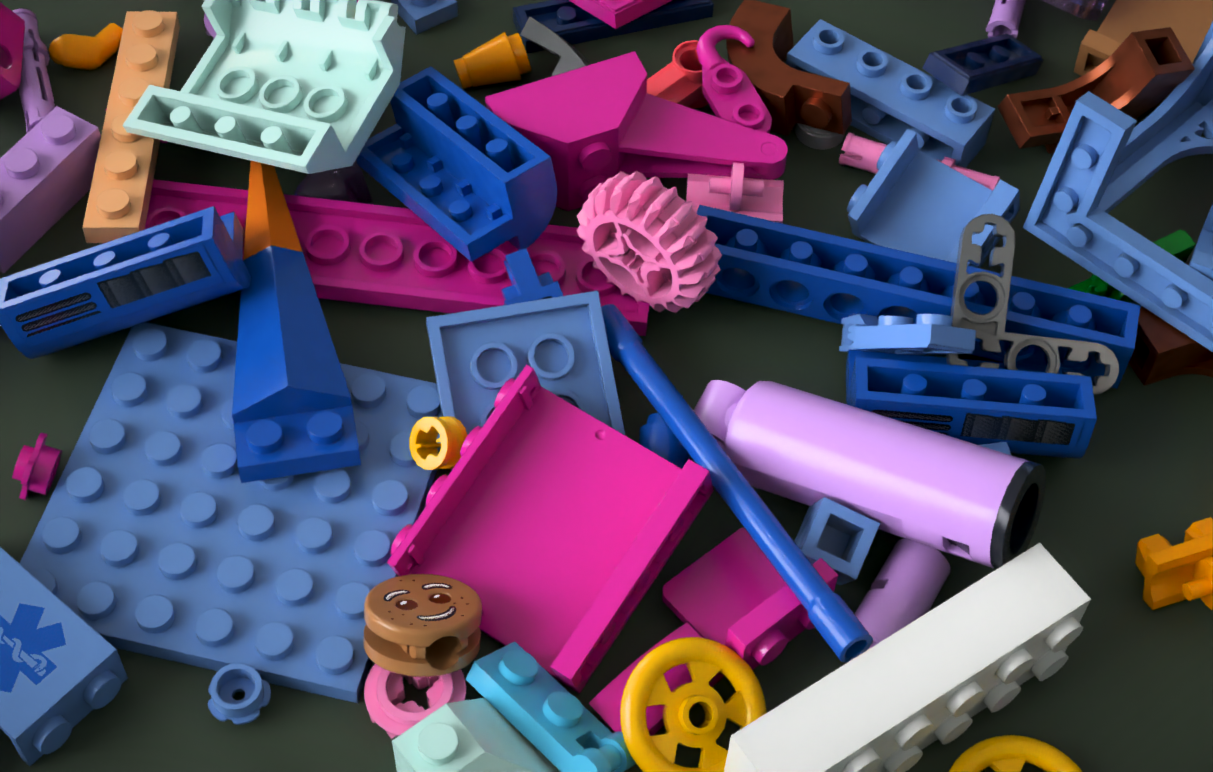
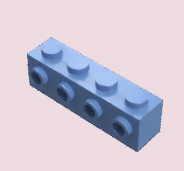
(895, 95)

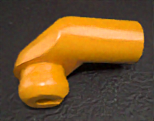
(86, 51)

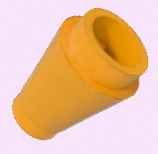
(493, 62)

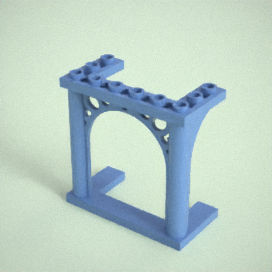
(1103, 163)

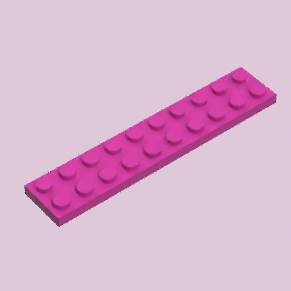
(397, 258)

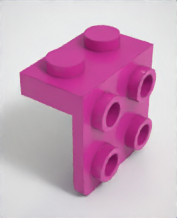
(741, 599)

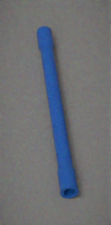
(824, 607)

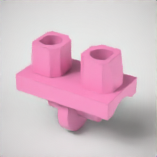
(737, 194)

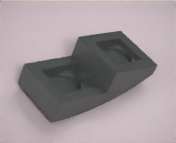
(553, 43)

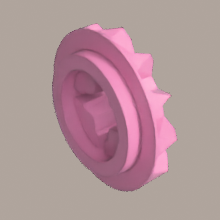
(386, 691)

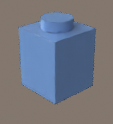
(837, 537)

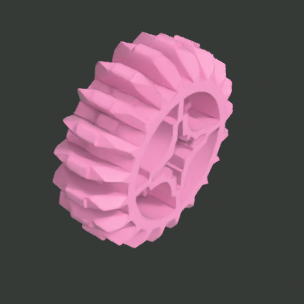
(649, 241)

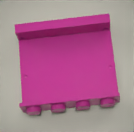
(553, 526)

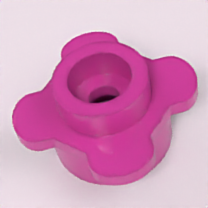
(37, 467)

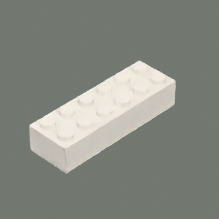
(924, 677)

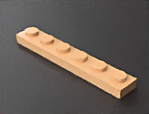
(127, 160)

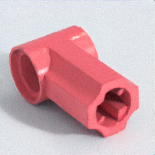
(681, 78)

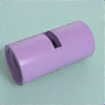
(902, 589)

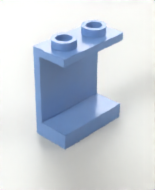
(925, 205)

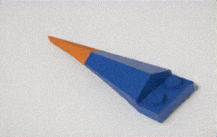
(288, 382)

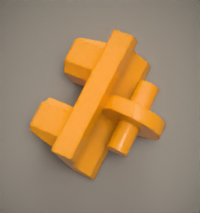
(1180, 569)

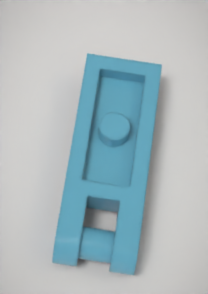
(547, 713)

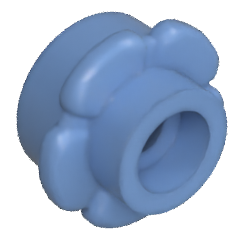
(233, 679)

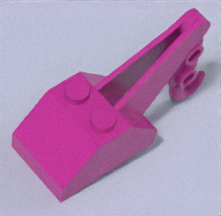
(607, 123)

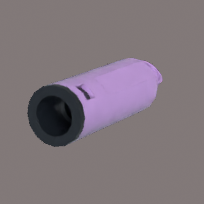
(883, 468)

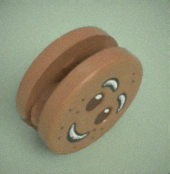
(422, 625)

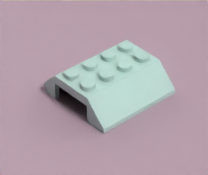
(283, 83)

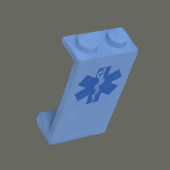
(49, 665)

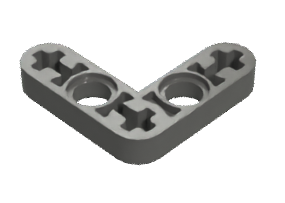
(991, 326)

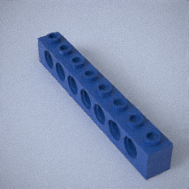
(846, 277)

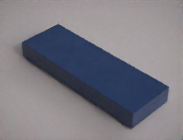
(983, 64)

